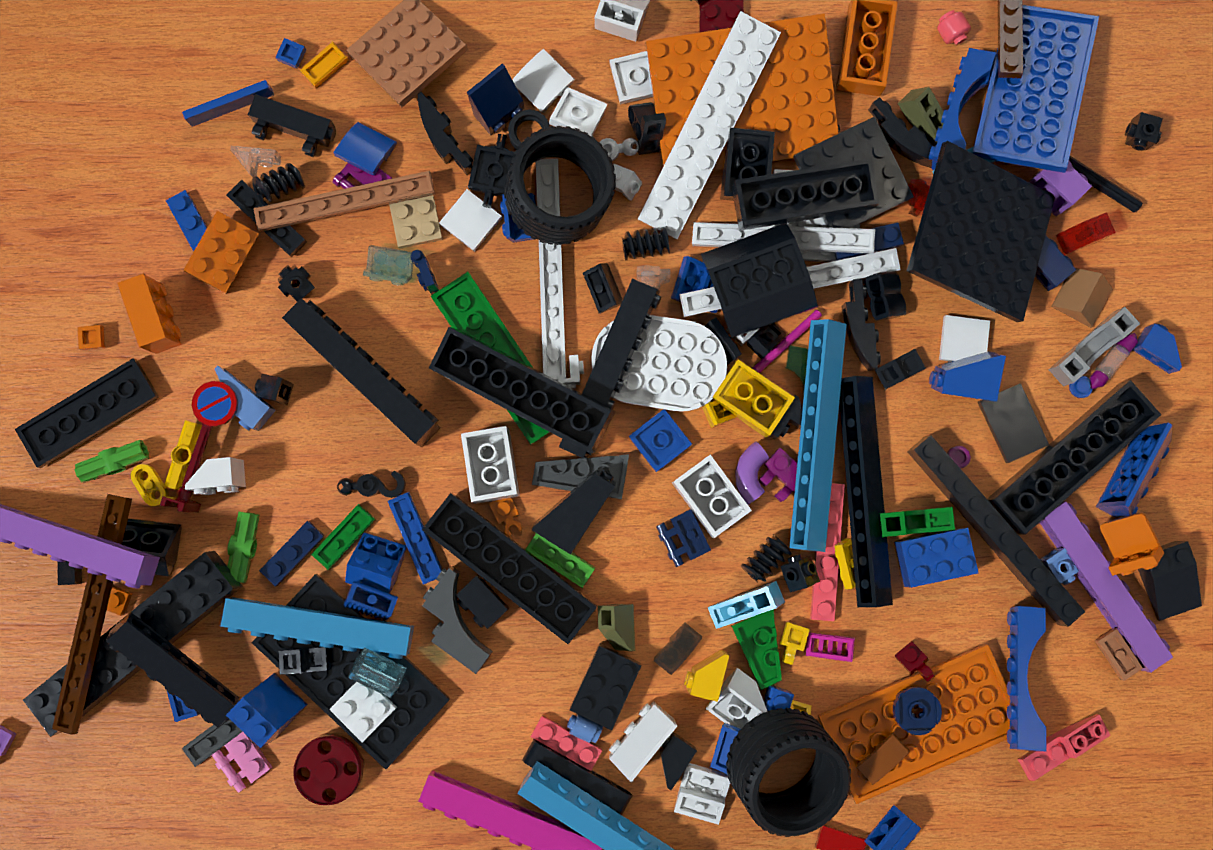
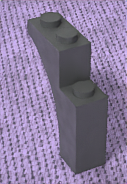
(454, 634)

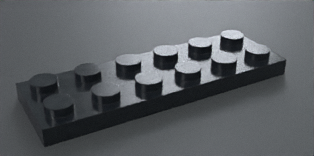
(86, 413)

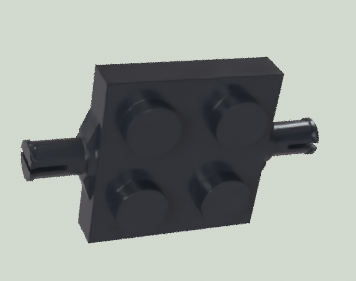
(490, 170)

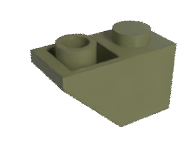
(617, 625)

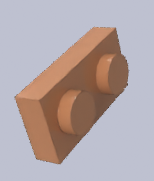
(1118, 654)

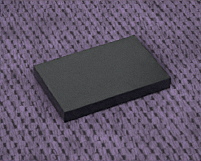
(1013, 424)

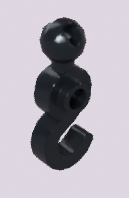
(370, 485)

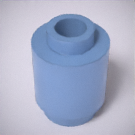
(584, 728)

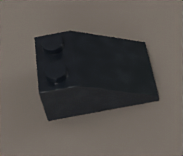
(747, 155)
(1173, 582)

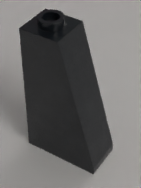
(574, 513)

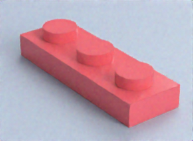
(561, 741)

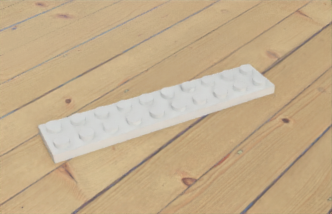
(709, 124)

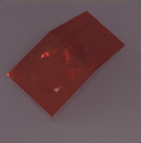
(1086, 233)

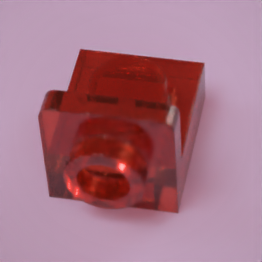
(920, 195)

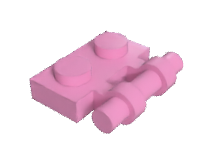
(247, 756)

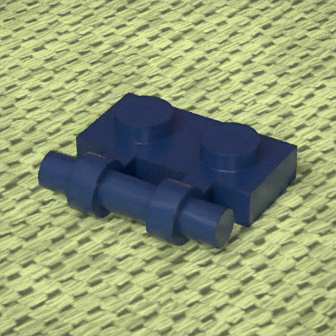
(426, 275)
(690, 535)

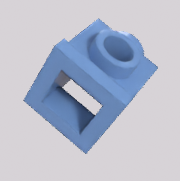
(1053, 562)

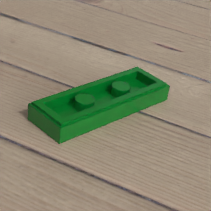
(343, 537)

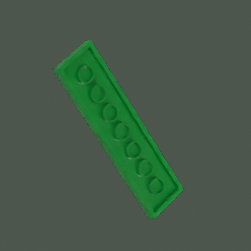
(471, 313)

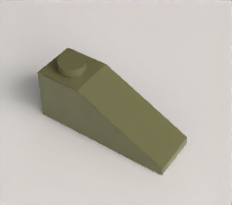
(923, 111)

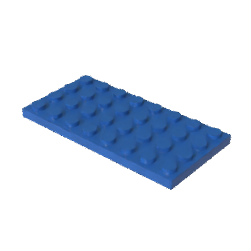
(1036, 115)

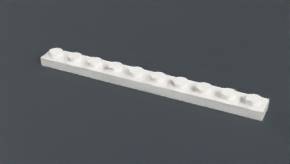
(551, 275)
(821, 275)

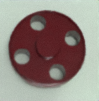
(328, 769)

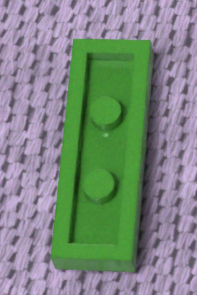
(568, 565)

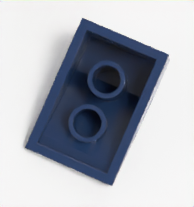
(495, 100)

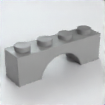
(1100, 339)

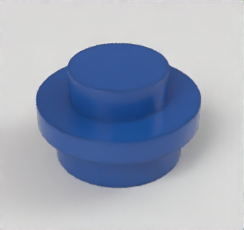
(1081, 387)

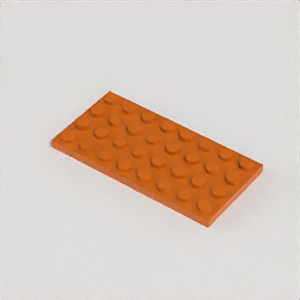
(971, 720)

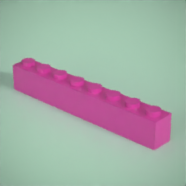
(499, 816)

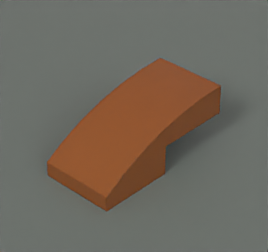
(883, 758)

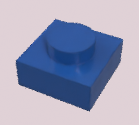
(290, 53)

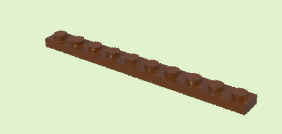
(89, 624)

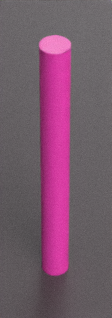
(786, 342)

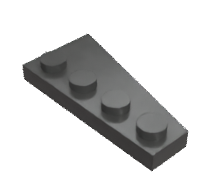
(570, 473)

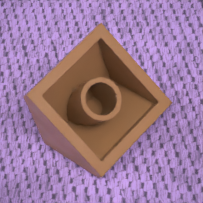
(1083, 296)

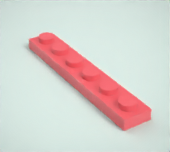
(825, 591)

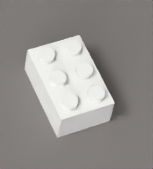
(490, 464)
(711, 496)

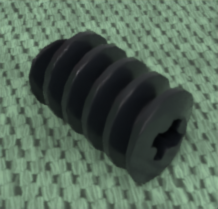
(277, 181)
(645, 243)
(766, 559)

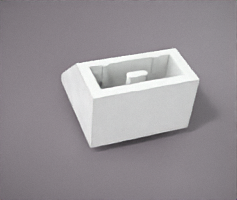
(621, 17)
(218, 474)

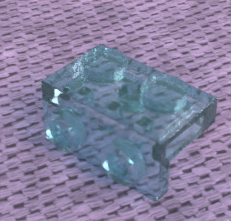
(389, 265)

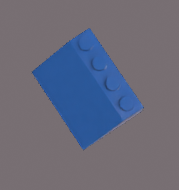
(1135, 471)

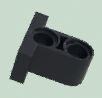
(647, 127)

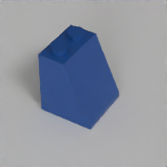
(971, 376)
(266, 710)

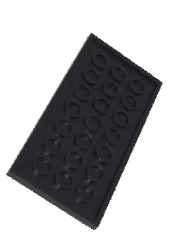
(415, 699)

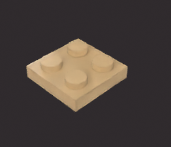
(415, 222)

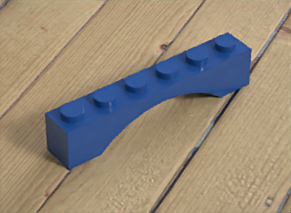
(974, 76)
(1026, 727)

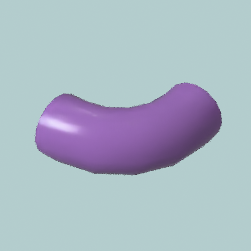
(747, 472)

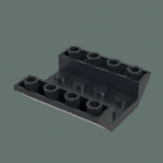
(760, 279)

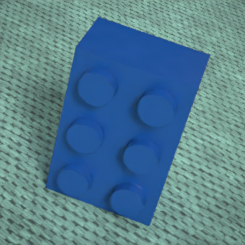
(936, 557)

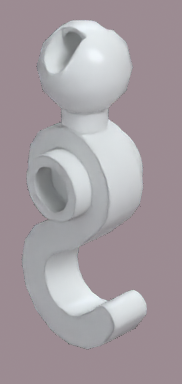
(614, 149)

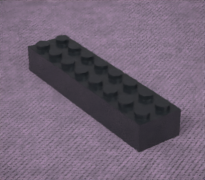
(365, 376)
(522, 390)
(1074, 457)
(509, 568)

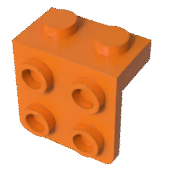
(1131, 544)

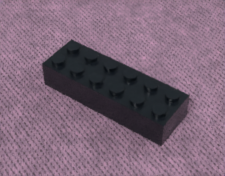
(805, 194)

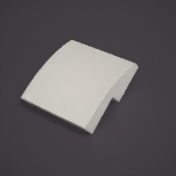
(542, 80)
(702, 793)

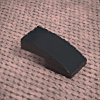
(900, 369)
(304, 660)

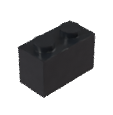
(481, 602)

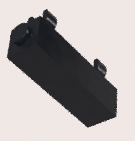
(291, 121)

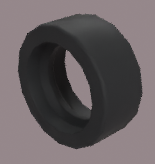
(522, 116)

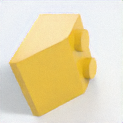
(707, 676)

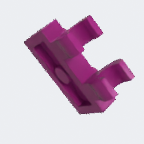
(785, 469)

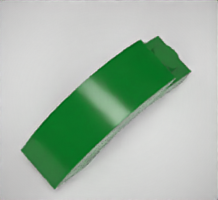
(917, 521)

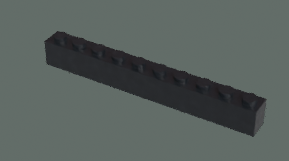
(865, 492)
(996, 531)

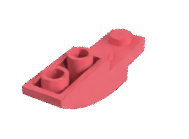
(1064, 745)

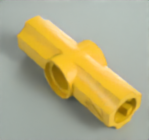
(186, 442)

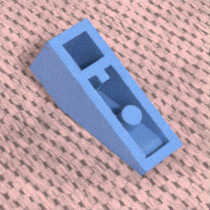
(251, 409)

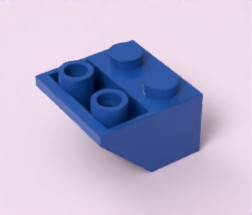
(375, 562)

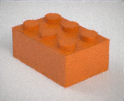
(221, 252)
(149, 313)

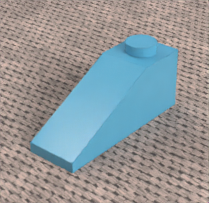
(747, 604)

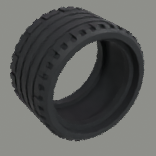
(572, 146)
(813, 798)

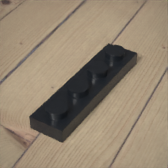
(285, 236)

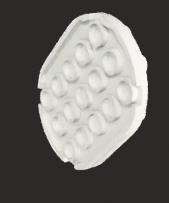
(674, 367)

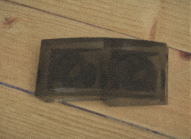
(678, 648)

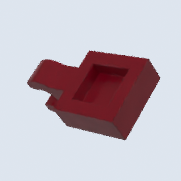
(914, 660)

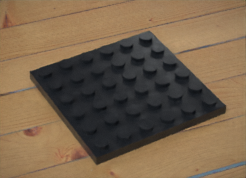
(981, 232)

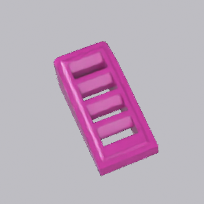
(829, 655)

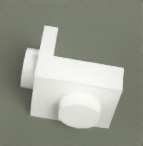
(626, 181)
(576, 369)

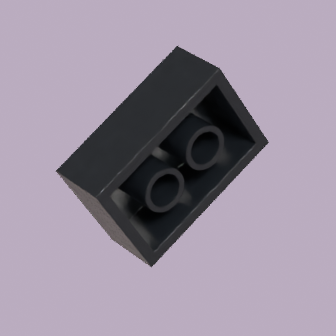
(605, 686)

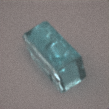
(377, 672)

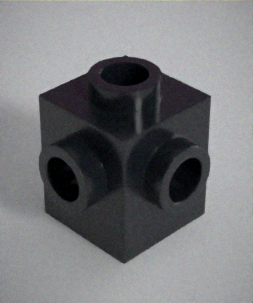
(1143, 131)
(298, 289)
(800, 573)

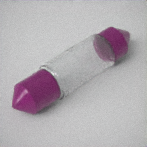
(1113, 361)

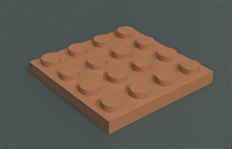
(407, 50)

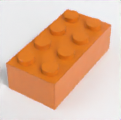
(867, 46)

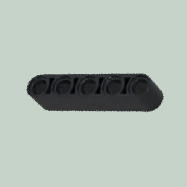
(588, 781)

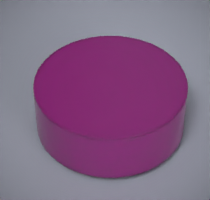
(960, 456)

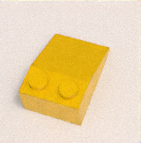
(753, 398)

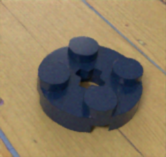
(927, 719)

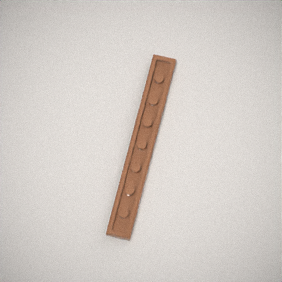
(344, 201)

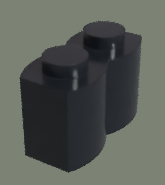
(885, 295)

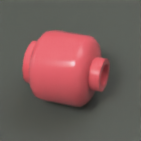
(953, 27)

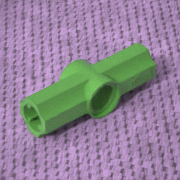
(111, 461)
(242, 545)

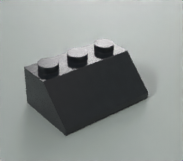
(155, 539)

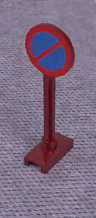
(212, 405)

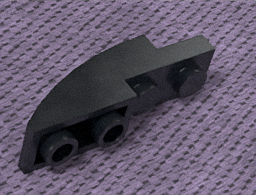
(439, 131)
(911, 143)
(861, 335)

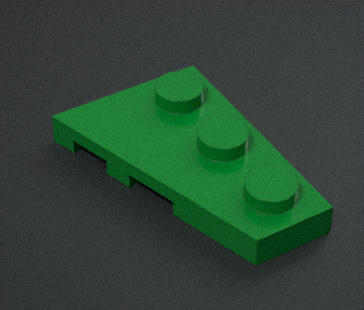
(759, 645)

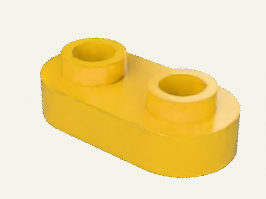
(149, 486)

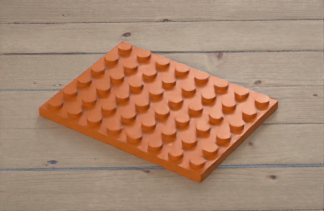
(789, 97)

